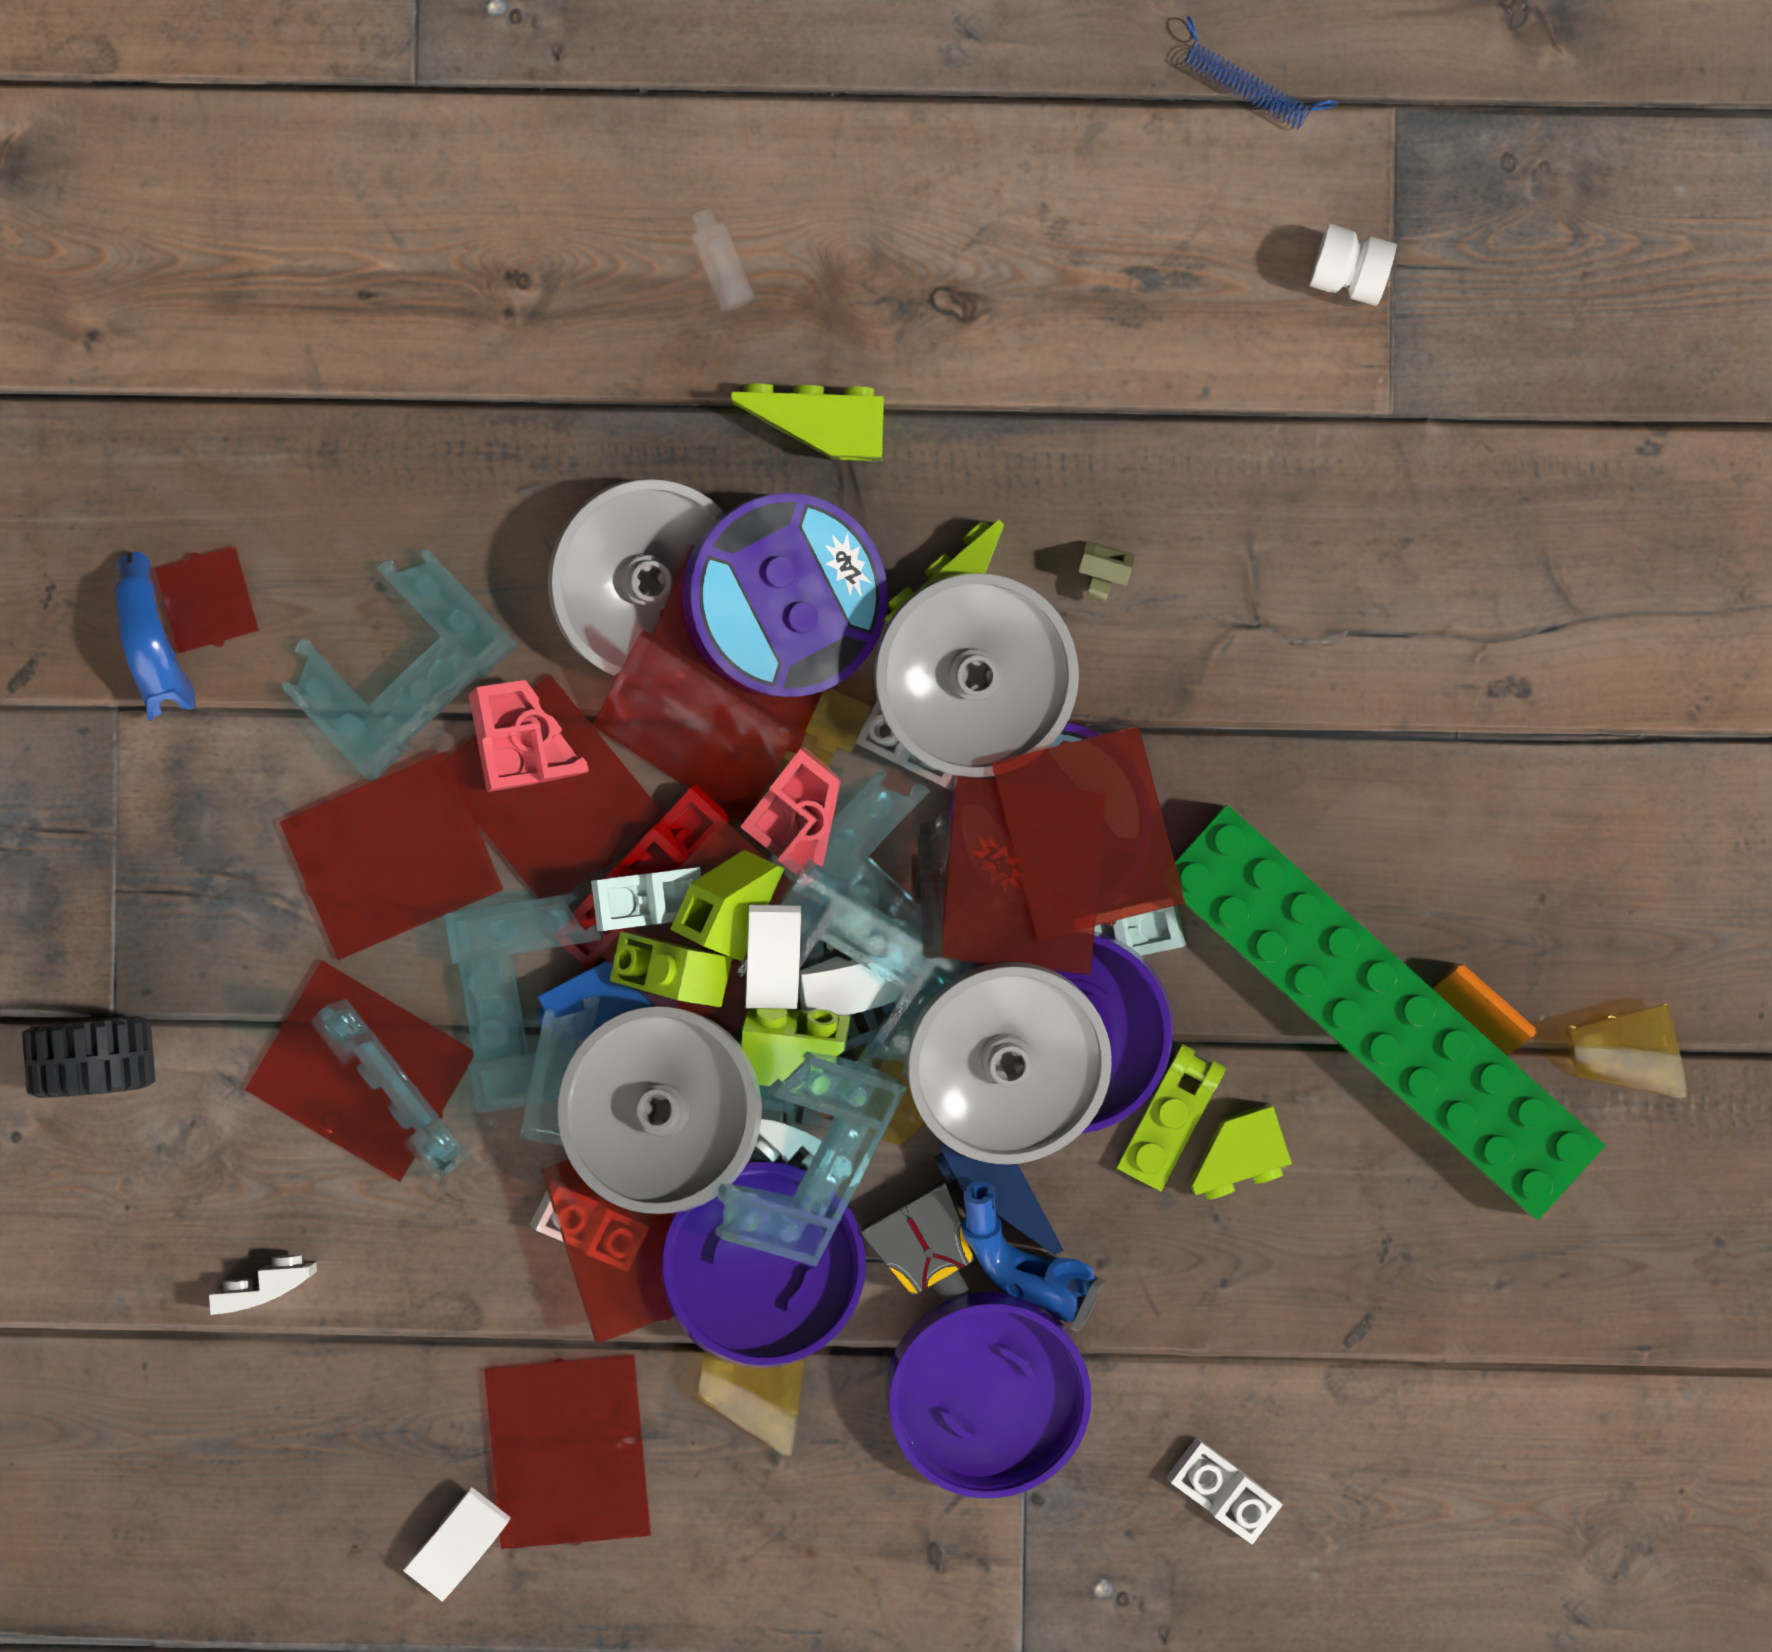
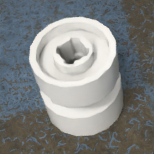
(1353, 264)

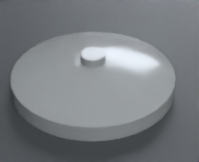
(620, 564)
(975, 673)
(1008, 1063)
(659, 1110)

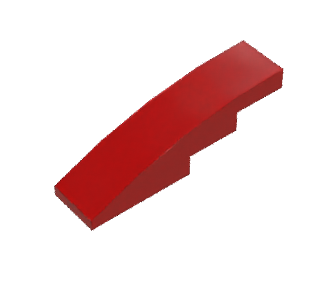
(659, 851)

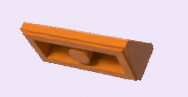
(1484, 1008)

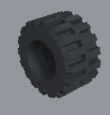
(88, 1057)

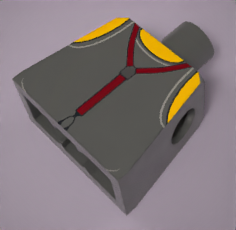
(923, 1243)

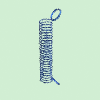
(1194, 35)

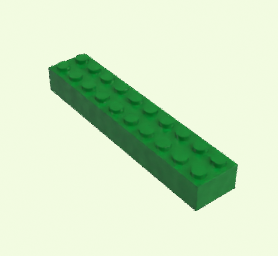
(1383, 1013)

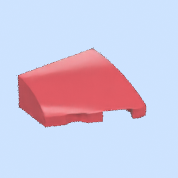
(518, 738)
(797, 812)

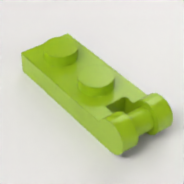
(1170, 1119)

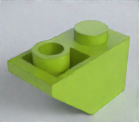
(719, 902)
(670, 969)
(780, 1038)
(1239, 1149)

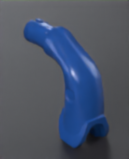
(145, 641)
(1023, 1275)

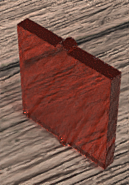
(207, 600)

